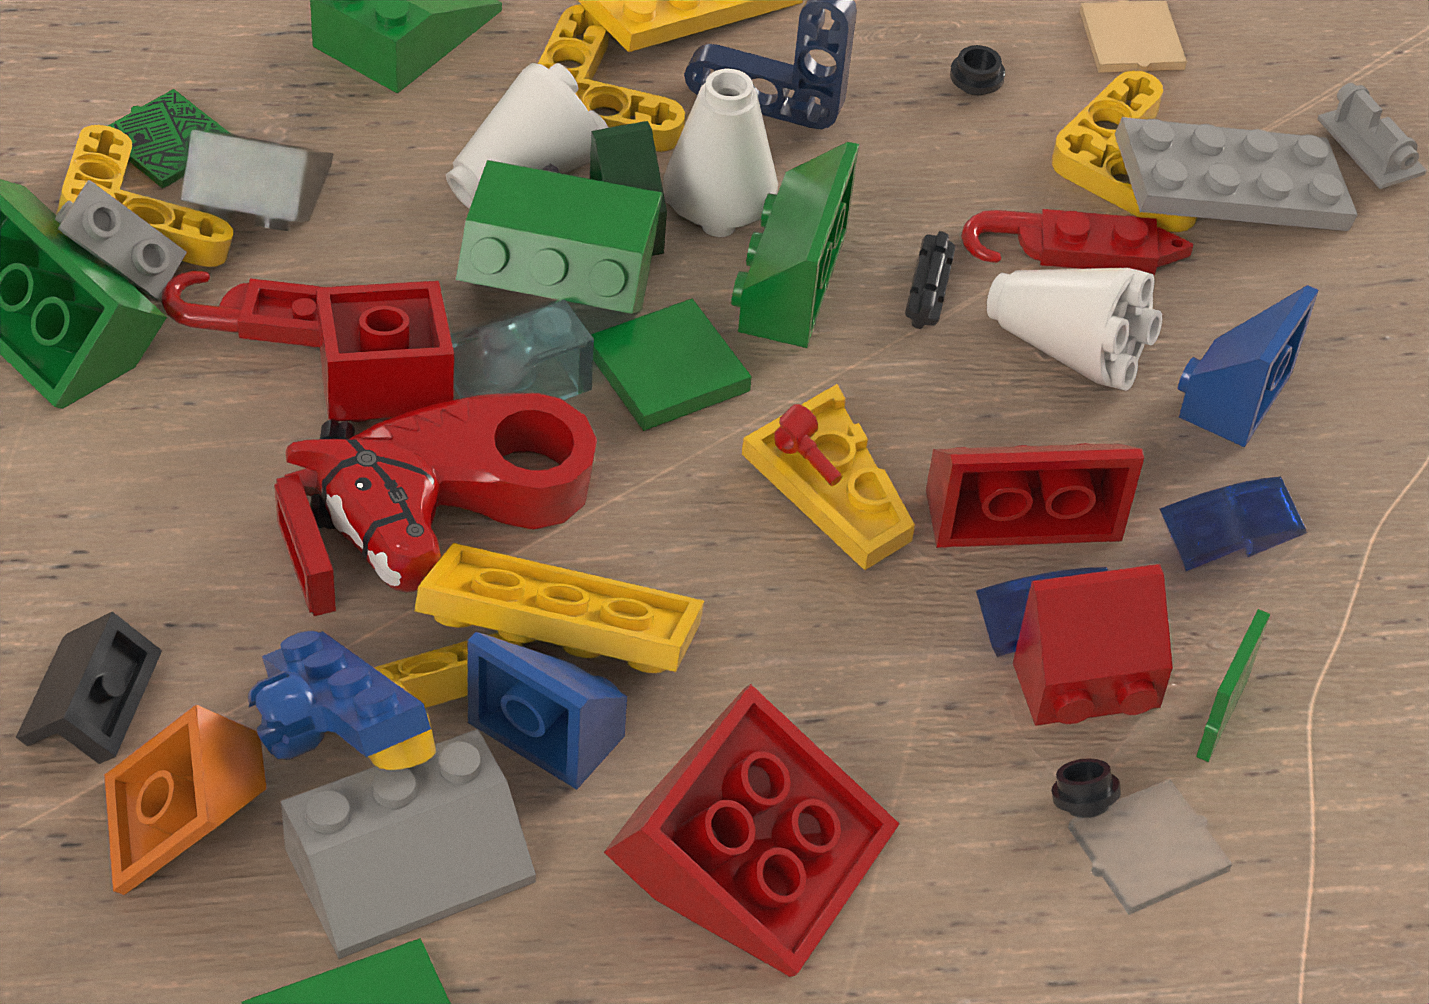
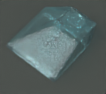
(525, 352)

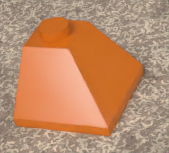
(178, 791)

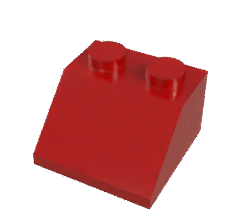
(384, 349)
(1095, 645)

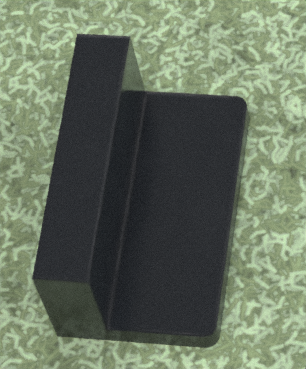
(92, 687)

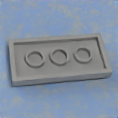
(1234, 174)

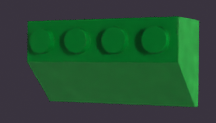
(62, 310)

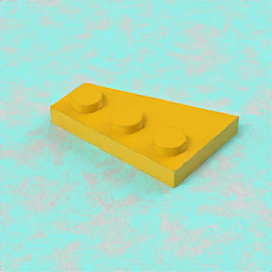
(859, 511)

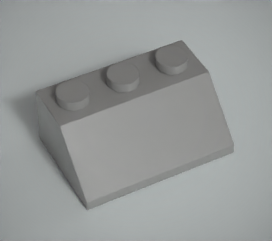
(407, 844)

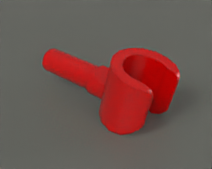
(794, 435)

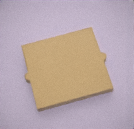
(1132, 36)

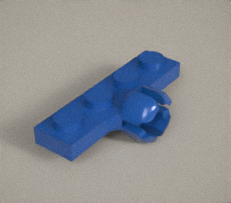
(323, 688)

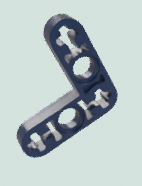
(804, 77)

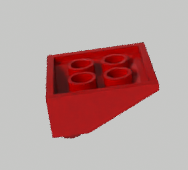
(755, 835)

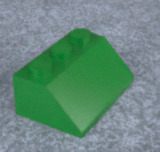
(560, 237)
(798, 249)

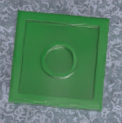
(669, 364)

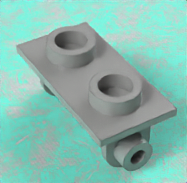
(1372, 142)
(120, 239)

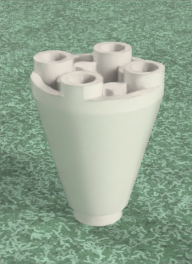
(529, 127)
(722, 157)
(1081, 317)

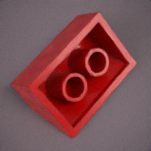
(1032, 494)

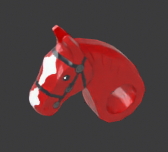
(449, 453)

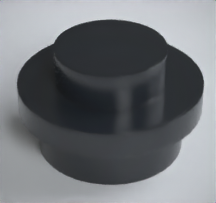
(977, 70)
(1085, 788)

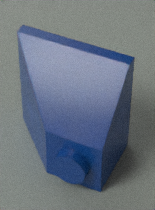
(1246, 369)
(543, 707)

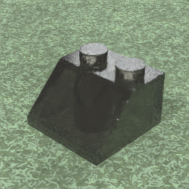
(254, 177)

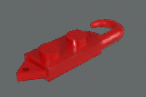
(1079, 239)
(253, 309)

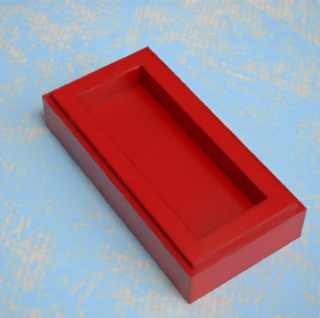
(305, 545)

